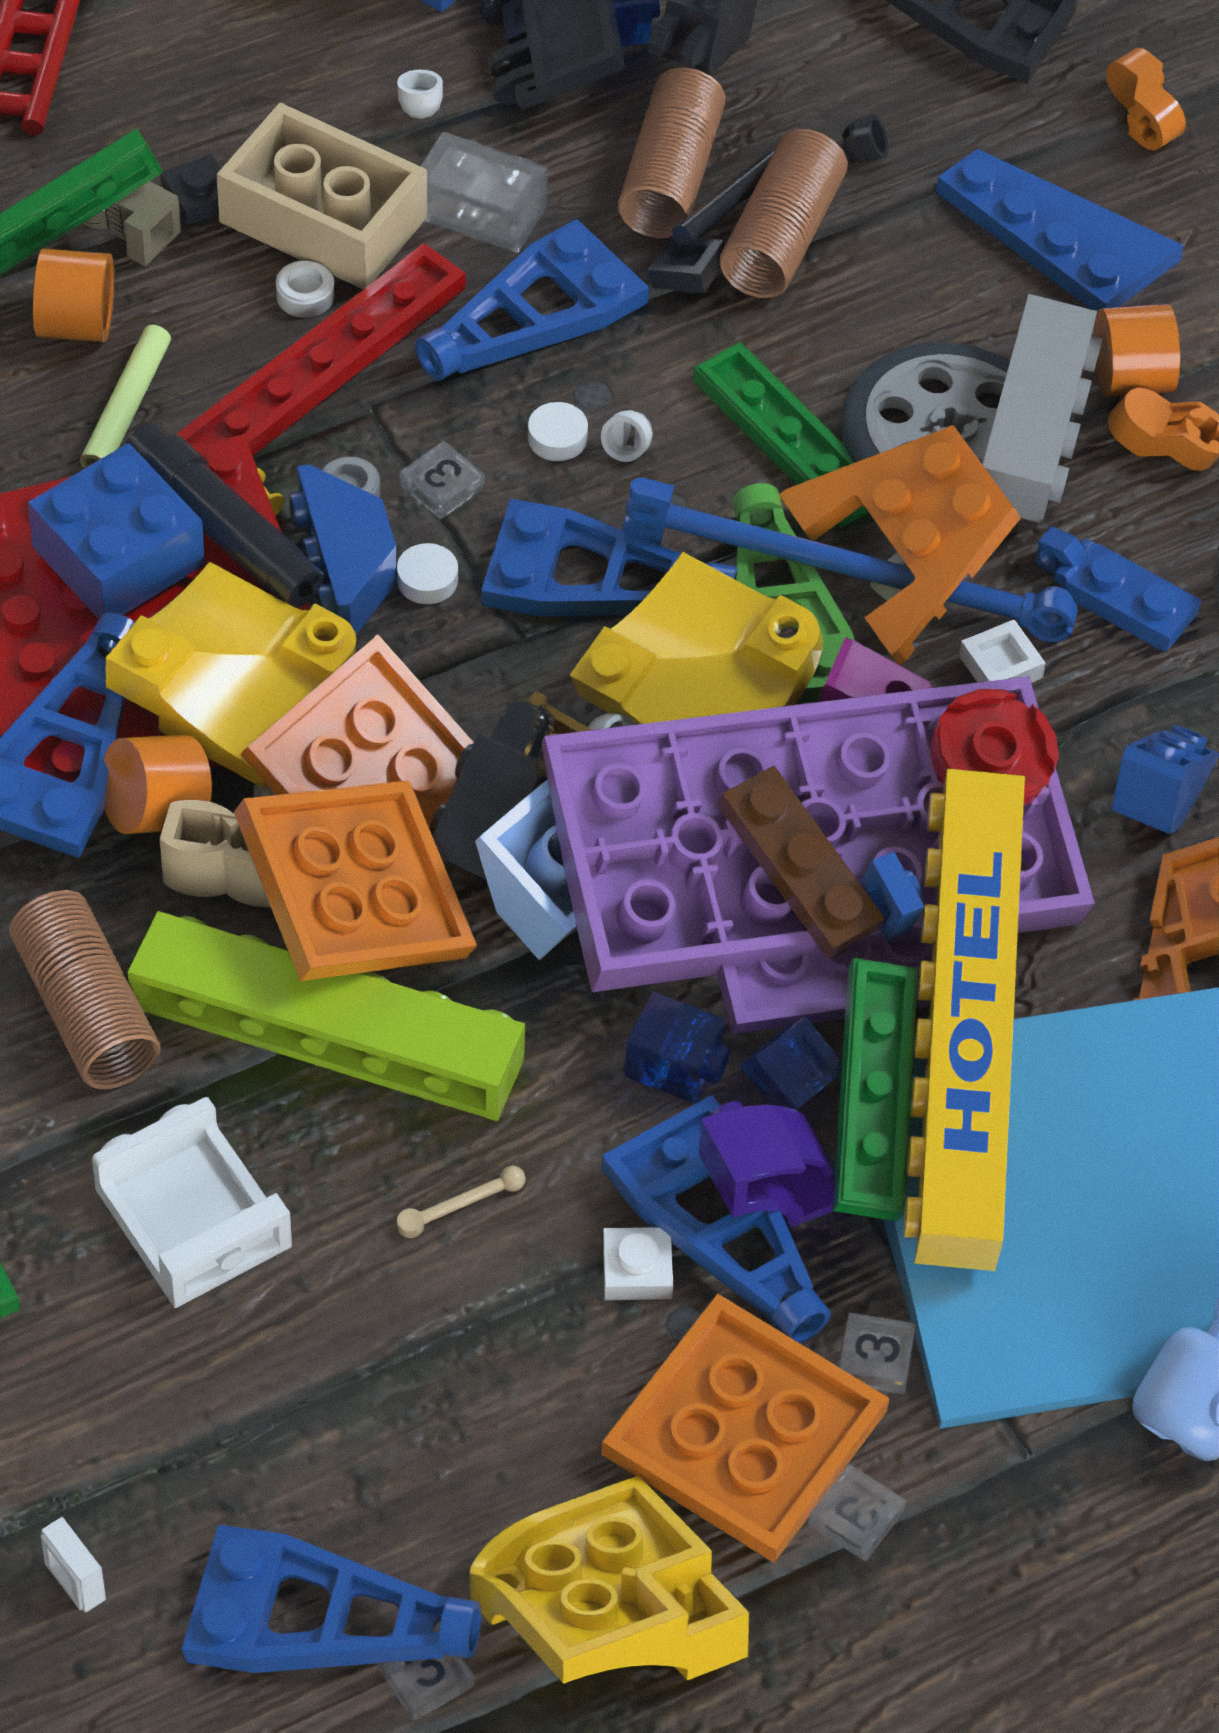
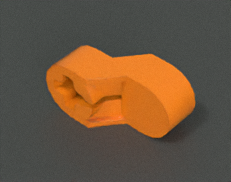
(1154, 113)
(1156, 427)

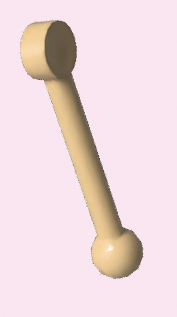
(411, 1221)

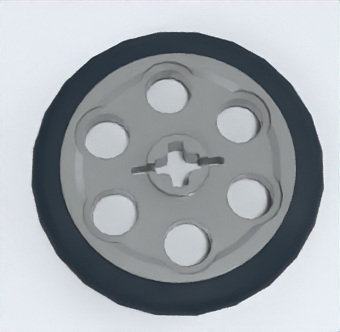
(895, 384)

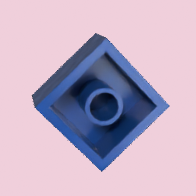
(116, 533)

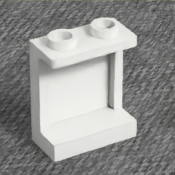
(189, 1202)

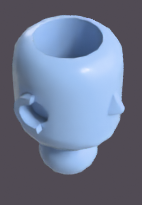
(1182, 1391)

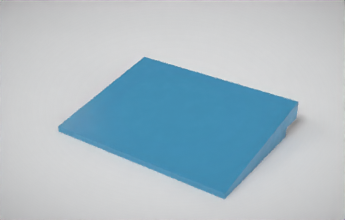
(1101, 1215)

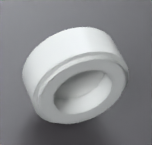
(305, 289)
(557, 431)
(427, 573)

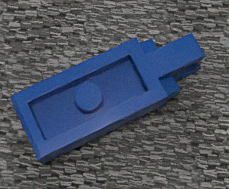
(1117, 588)

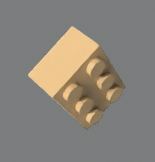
(322, 195)

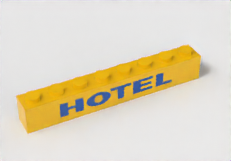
(968, 1021)

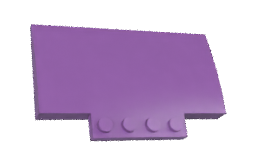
(678, 895)

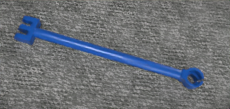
(649, 512)

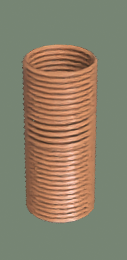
(671, 152)
(783, 213)
(84, 989)

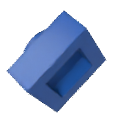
(895, 895)

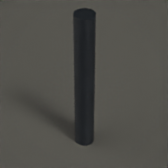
(720, 203)

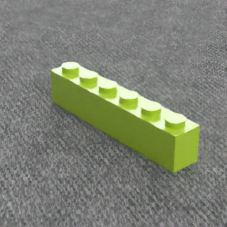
(339, 1022)

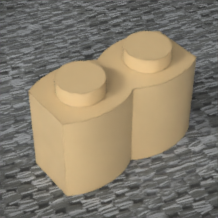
(208, 854)

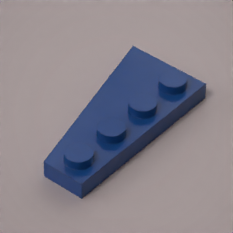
(1064, 236)

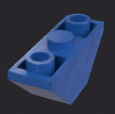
(347, 542)
(1163, 777)

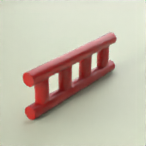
(44, 66)

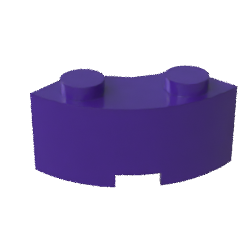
(767, 1161)

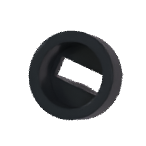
(865, 139)

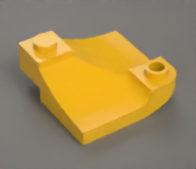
(700, 650)
(227, 663)
(611, 1587)

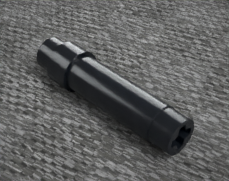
(229, 518)

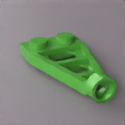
(762, 507)

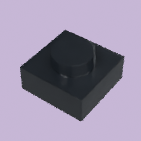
(196, 188)
(686, 267)

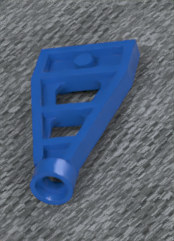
(571, 259)
(529, 552)
(44, 806)
(665, 1164)
(240, 1592)

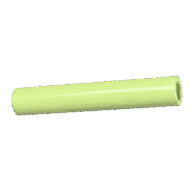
(127, 394)

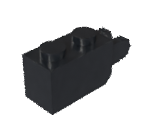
(702, 31)
(491, 781)

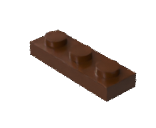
(800, 861)

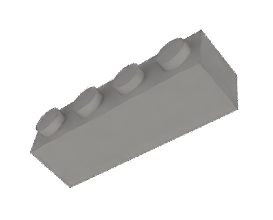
(1038, 401)

